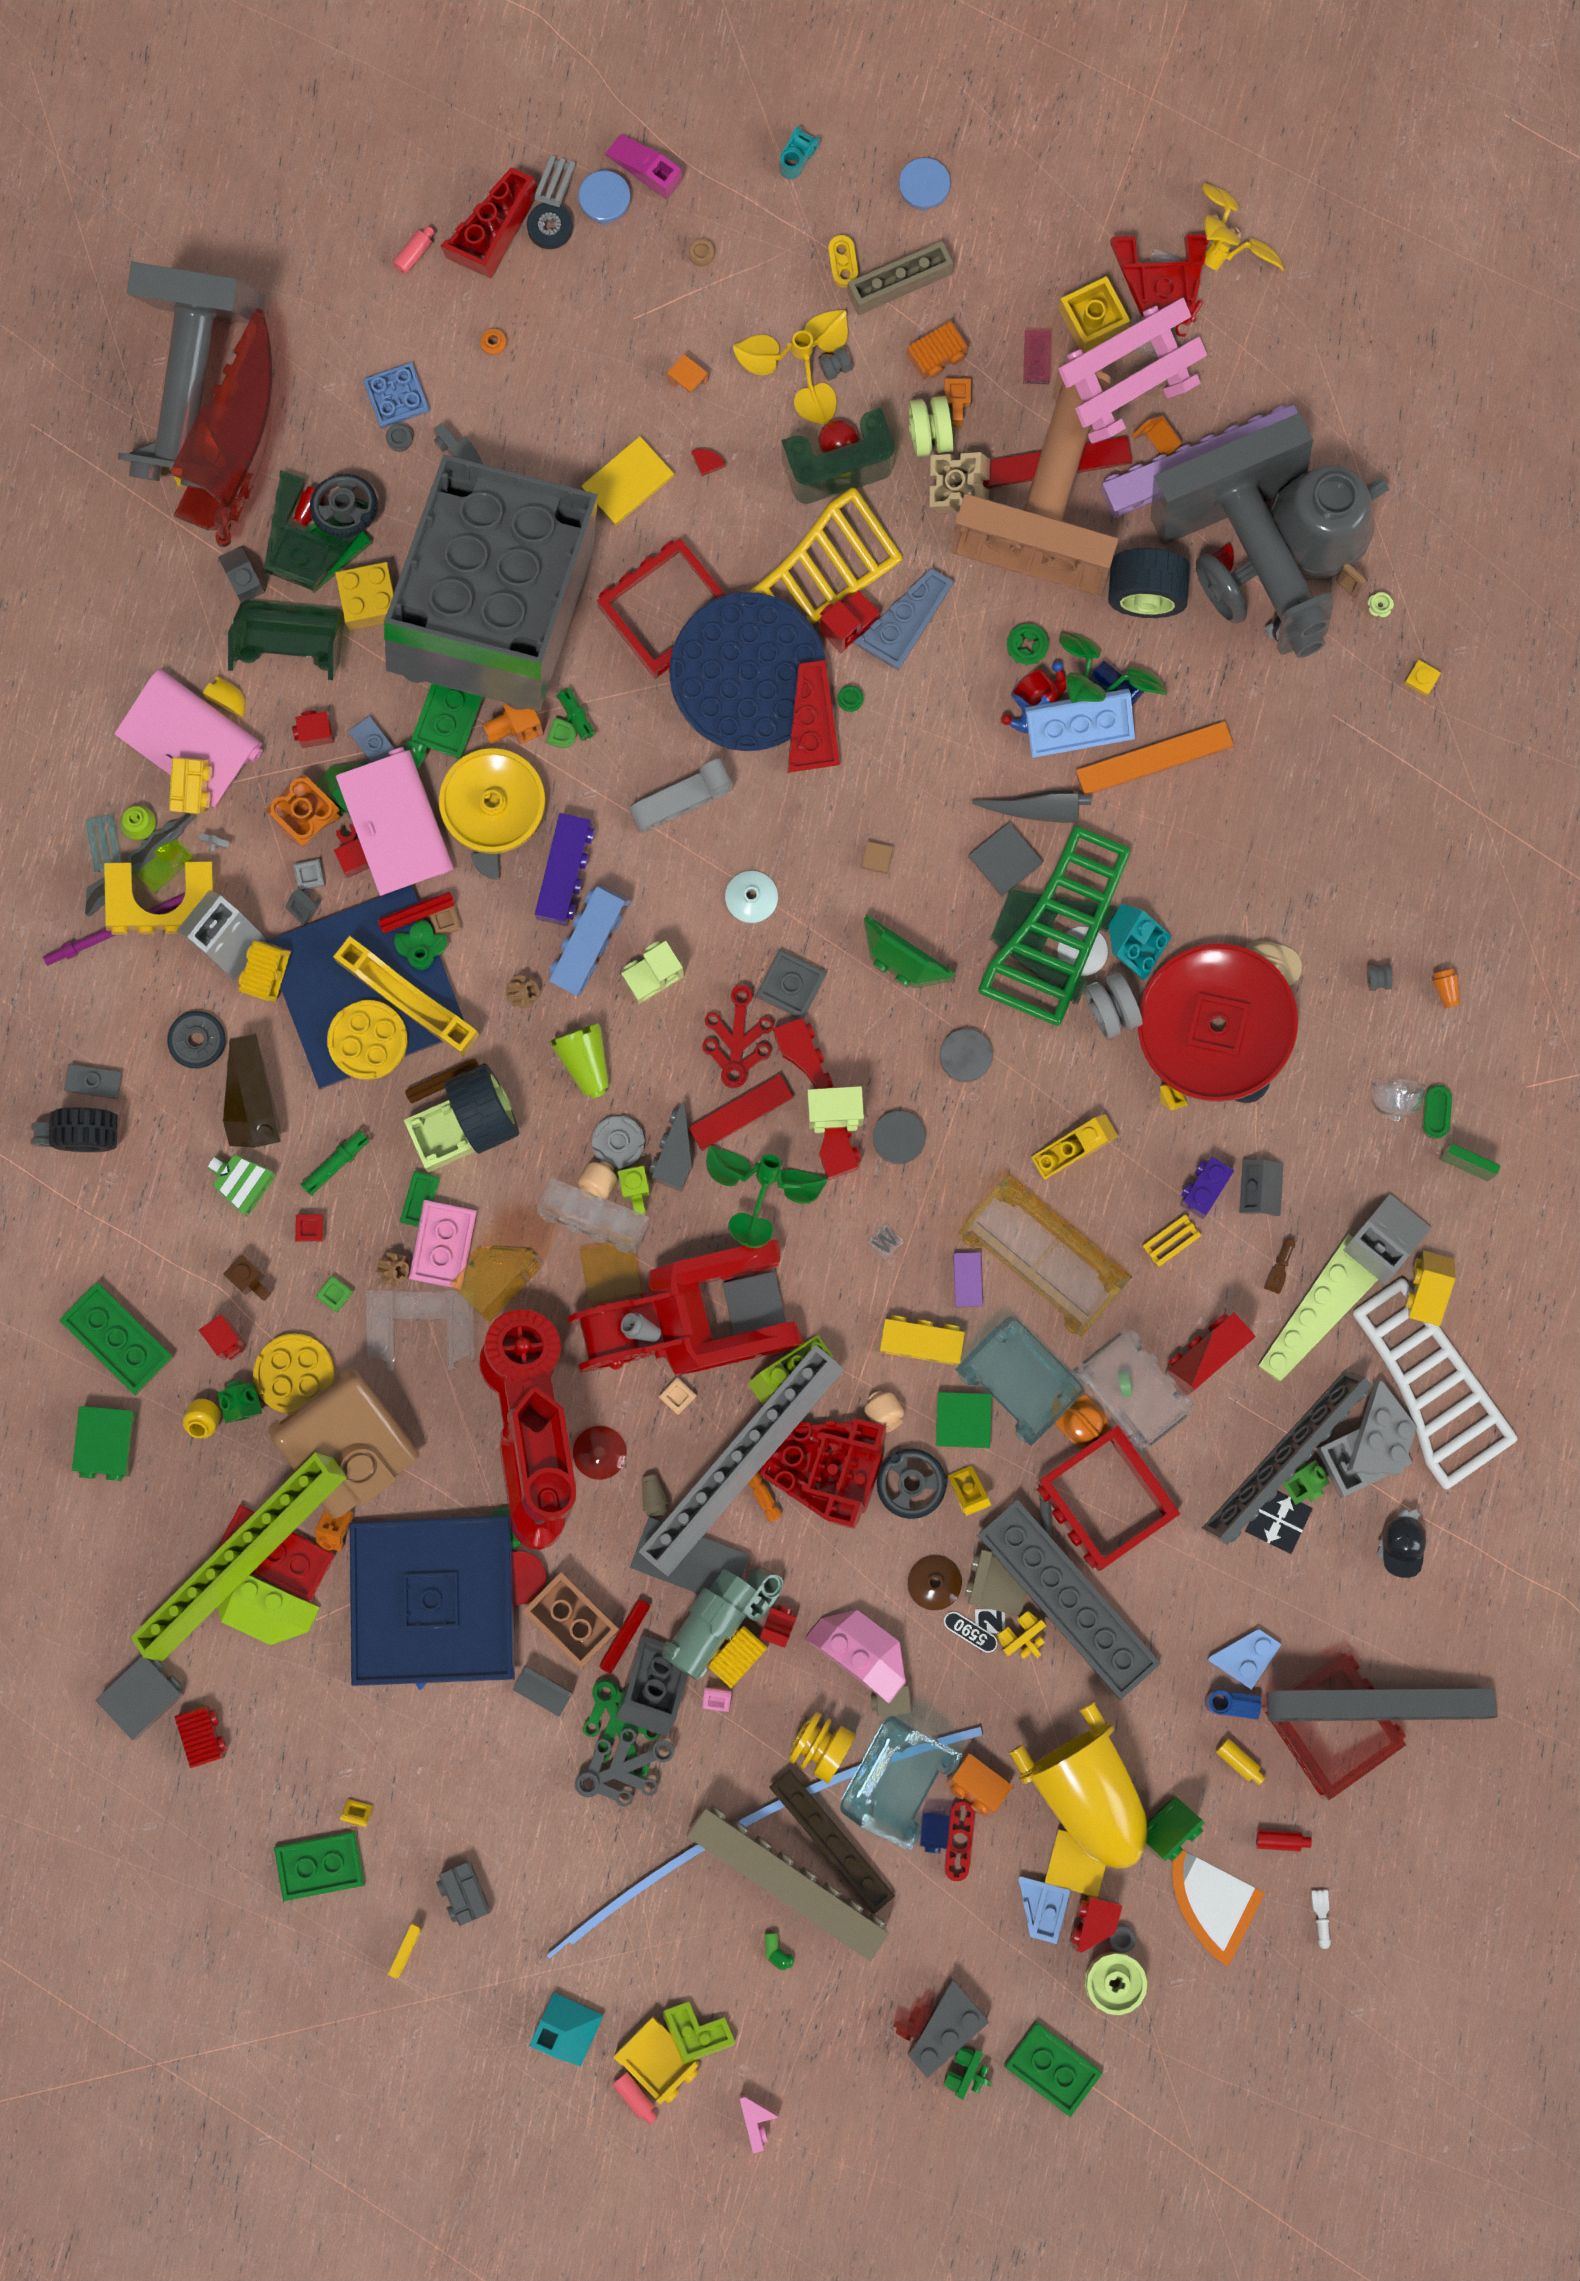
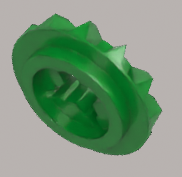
(1030, 633)

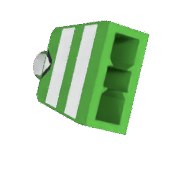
(241, 1181)

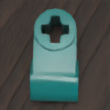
(800, 149)

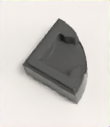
(486, 864)

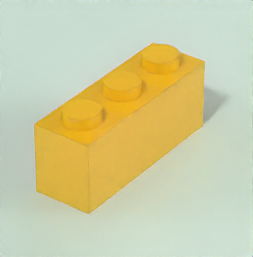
(922, 1340)

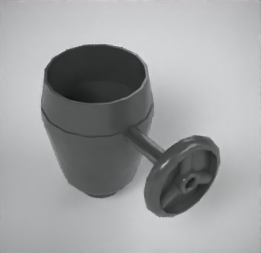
(1324, 523)

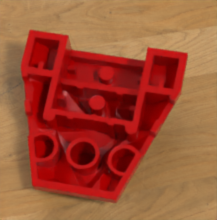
(829, 1467)

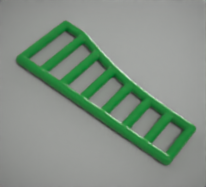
(1045, 901)

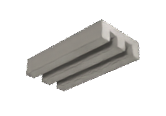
(559, 165)

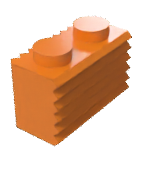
(937, 350)

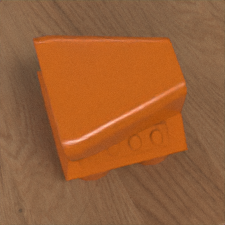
(303, 810)

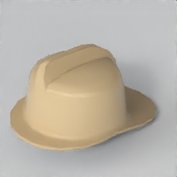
(1281, 956)

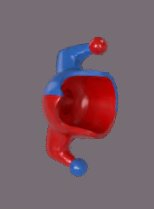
(1033, 691)

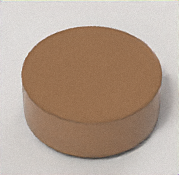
(701, 252)

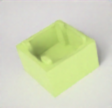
(835, 1108)
(438, 1136)

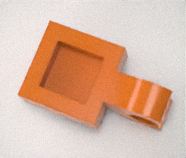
(958, 396)

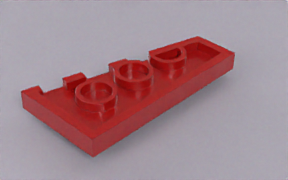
(813, 728)

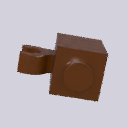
(247, 1278)

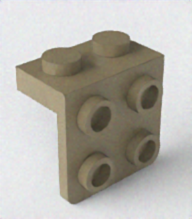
(994, 1586)

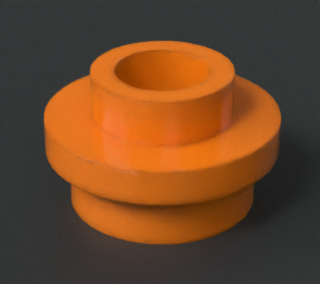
(496, 348)

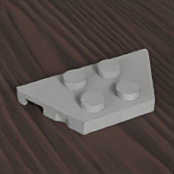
(1383, 1436)

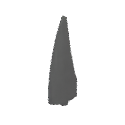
(1047, 806)

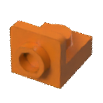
(331, 1530)

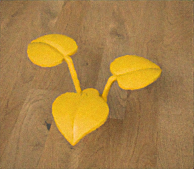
(1223, 236)
(826, 330)

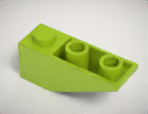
(771, 1378)

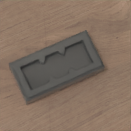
(93, 1081)

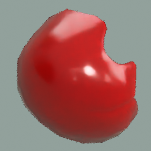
(837, 435)

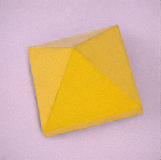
(1171, 1098)
(356, 1813)

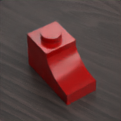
(778, 1626)

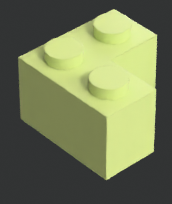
(653, 973)

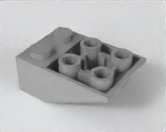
(220, 933)
(1387, 1239)
(1336, 1459)

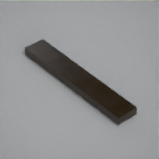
(832, 1841)

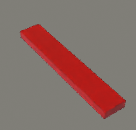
(1023, 467)

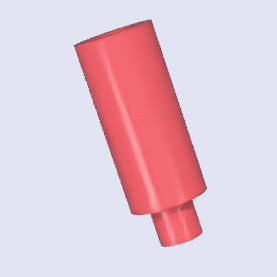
(413, 250)
(635, 2098)

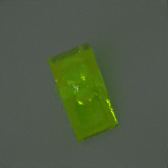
(165, 865)

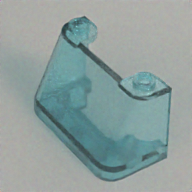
(1022, 1378)
(896, 1781)

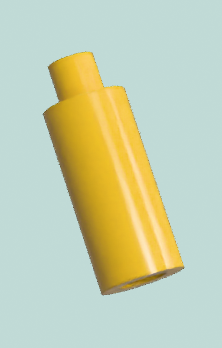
(1240, 1761)

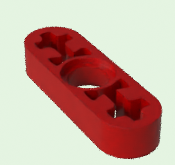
(950, 1861)

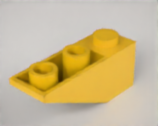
(1075, 1146)

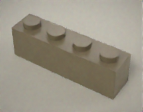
(900, 278)

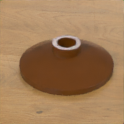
(920, 1587)

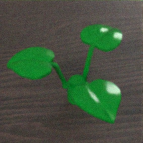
(1082, 689)
(730, 1167)

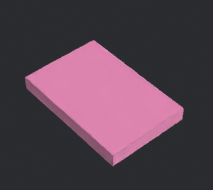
(441, 1243)

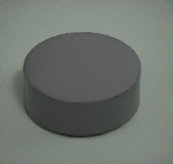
(399, 437)
(1123, 1939)

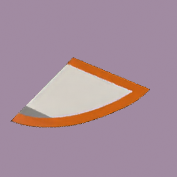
(1214, 1904)

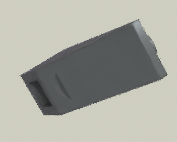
(675, 1159)

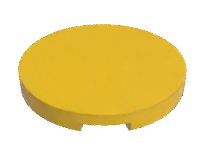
(367, 1040)
(292, 1371)

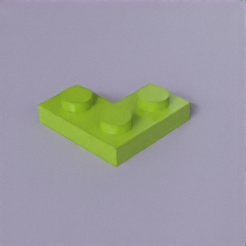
(695, 2040)

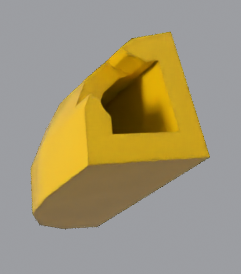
(226, 696)

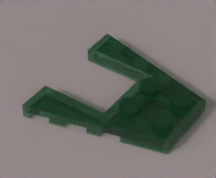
(297, 553)
(1014, 913)

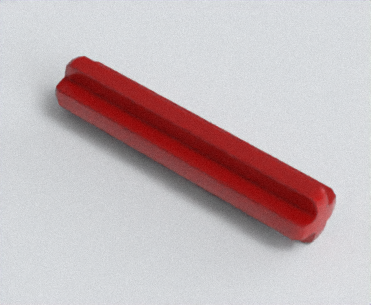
(416, 912)
(624, 1636)

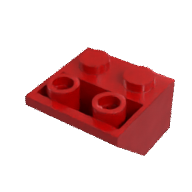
(1097, 1922)

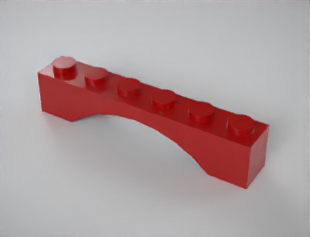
(797, 1047)

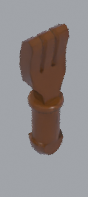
(1277, 1275)

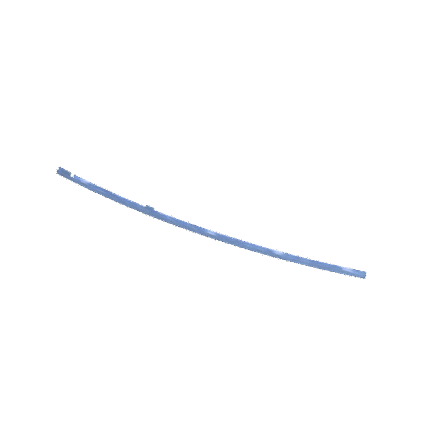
(698, 1849)

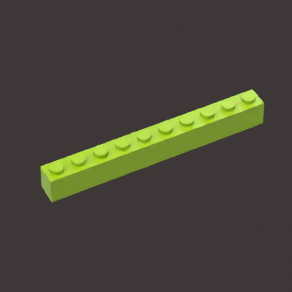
(238, 1557)

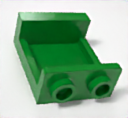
(103, 1442)

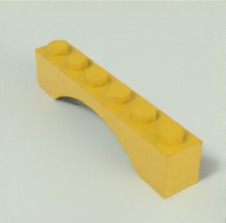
(405, 996)

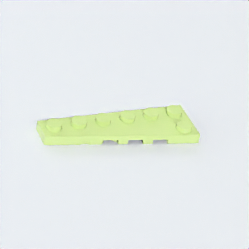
(1326, 1302)

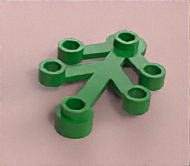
(614, 1725)

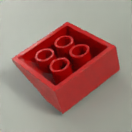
(1209, 1354)

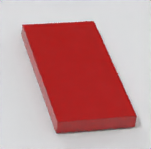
(293, 1566)

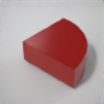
(707, 461)
(1225, 556)

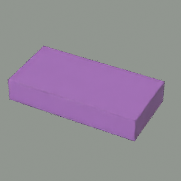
(967, 1279)

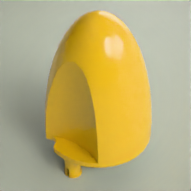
(1090, 1793)

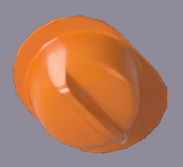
(1083, 1422)

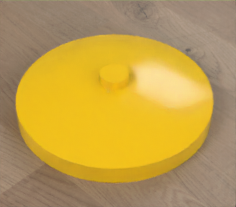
(492, 801)

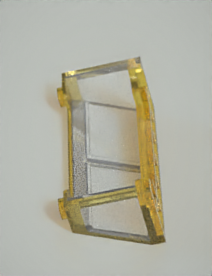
(1046, 1253)

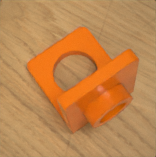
(1160, 434)

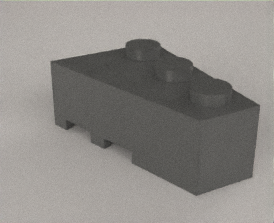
(947, 2029)

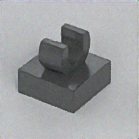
(301, 905)

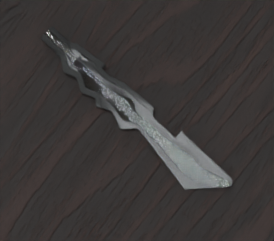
(139, 858)

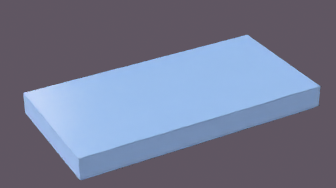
(1079, 725)

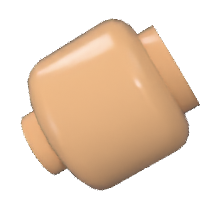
(598, 1179)
(884, 1410)

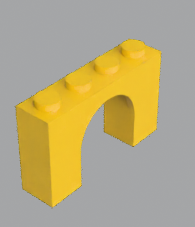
(125, 915)

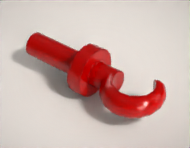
(1198, 305)

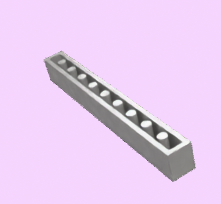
(741, 1460)

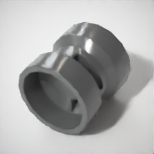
(834, 363)

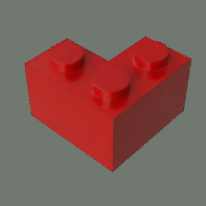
(847, 620)

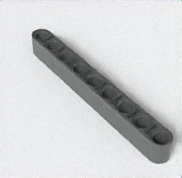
(1381, 1705)

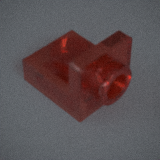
(918, 2019)

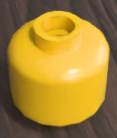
(201, 1418)

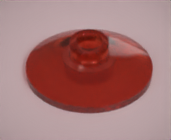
(599, 1467)

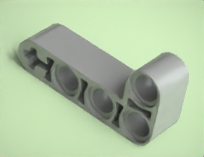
(682, 797)

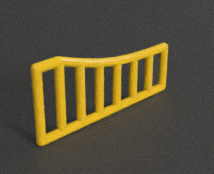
(816, 532)

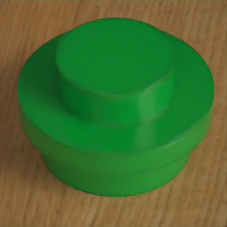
(850, 698)

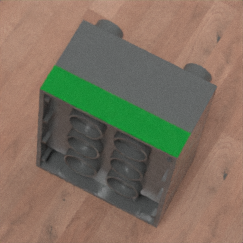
(490, 583)

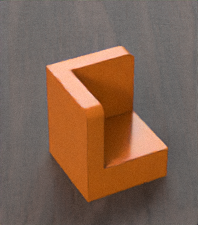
(686, 374)

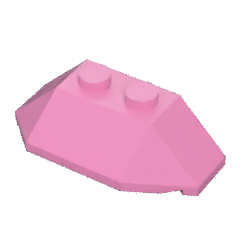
(861, 1651)

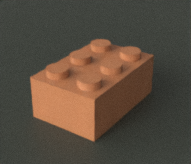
(571, 1620)

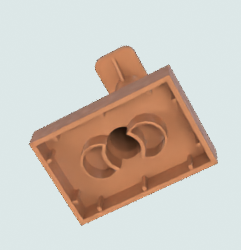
(1037, 539)

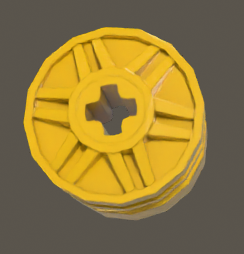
(821, 1747)

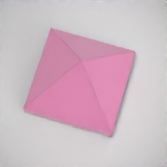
(716, 1698)

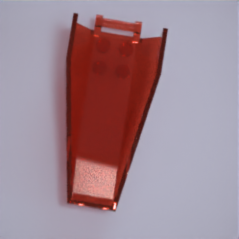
(229, 438)

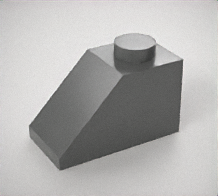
(241, 574)

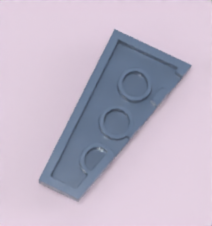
(902, 625)

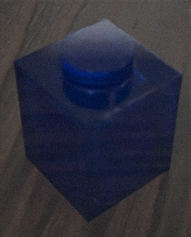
(934, 1832)

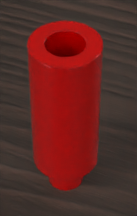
(1281, 1840)

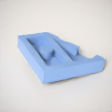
(1247, 1657)
(1044, 1908)

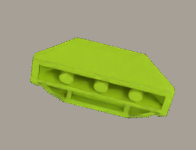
(267, 1612)

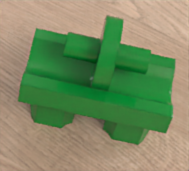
(960, 2084)

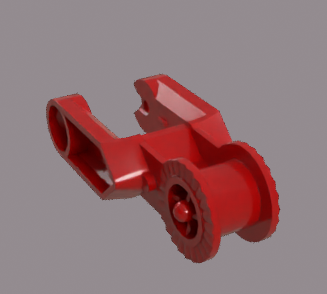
(679, 1312)
(534, 1438)

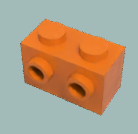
(978, 1785)

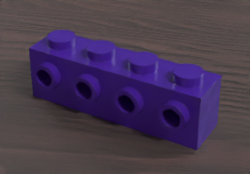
(563, 869)

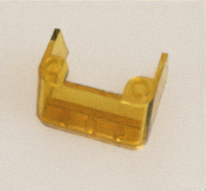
(496, 1277)

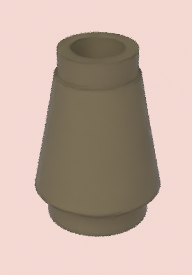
(653, 1497)

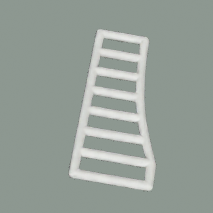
(1414, 1405)

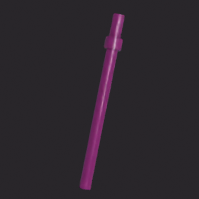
(71, 949)

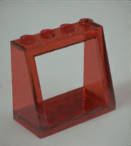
(1303, 1755)

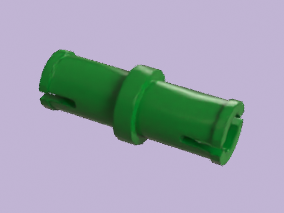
(576, 714)

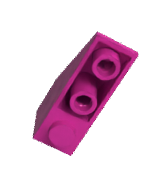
(646, 165)

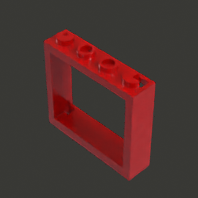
(629, 580)
(1143, 1475)

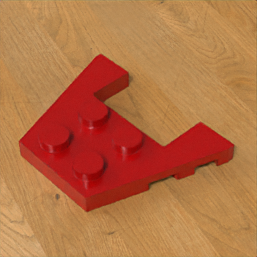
(1161, 281)

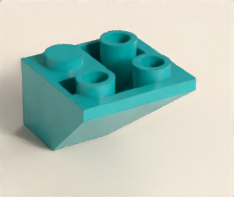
(1137, 939)
(566, 2030)

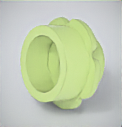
(1385, 599)

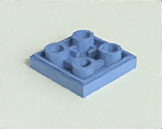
(396, 395)

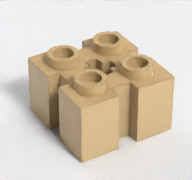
(949, 471)

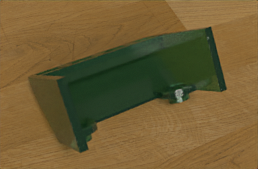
(286, 631)

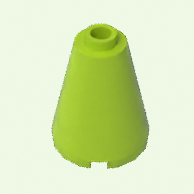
(584, 1059)

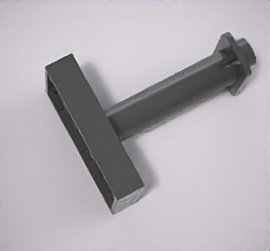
(195, 302)
(1234, 486)

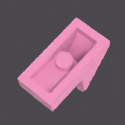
(753, 2114)

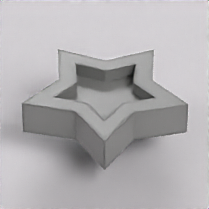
(213, 841)

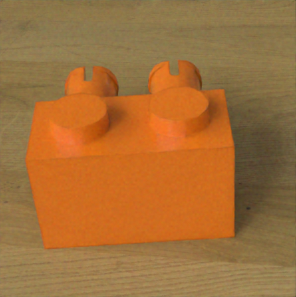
(519, 723)

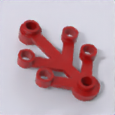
(737, 1041)

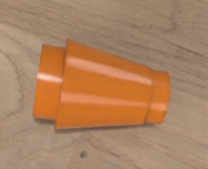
(1447, 987)

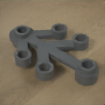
(620, 1769)

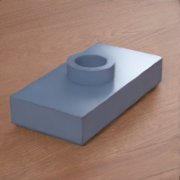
(371, 740)

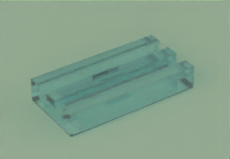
(111, 828)

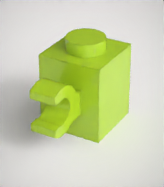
(634, 1187)

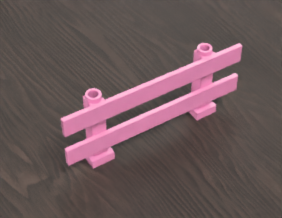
(1170, 366)

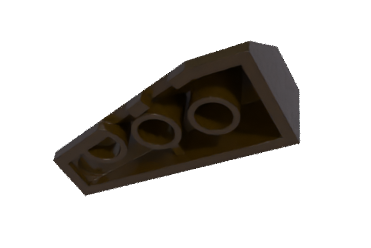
(248, 1103)

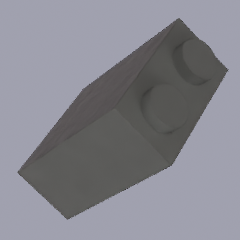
(140, 1696)

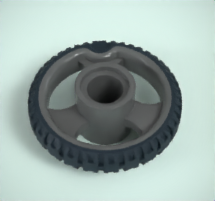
(343, 495)
(935, 1482)

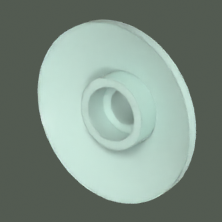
(754, 909)

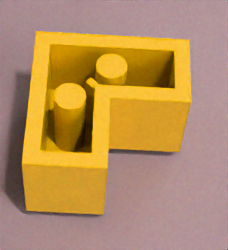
(1434, 1283)

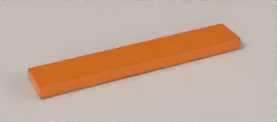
(1154, 758)

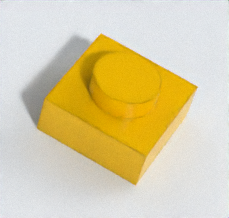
(1422, 678)

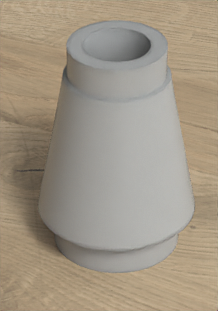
(638, 1327)

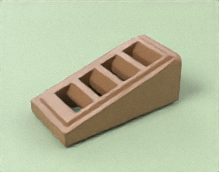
(1351, 580)

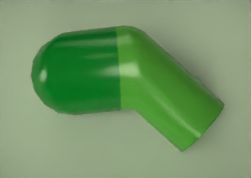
(775, 1955)

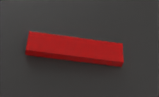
(740, 1112)

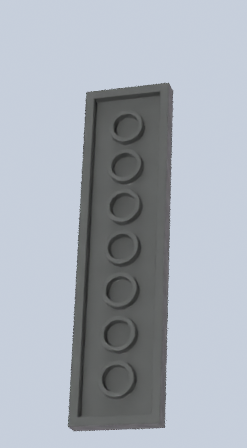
(1286, 1456)
(1068, 1599)

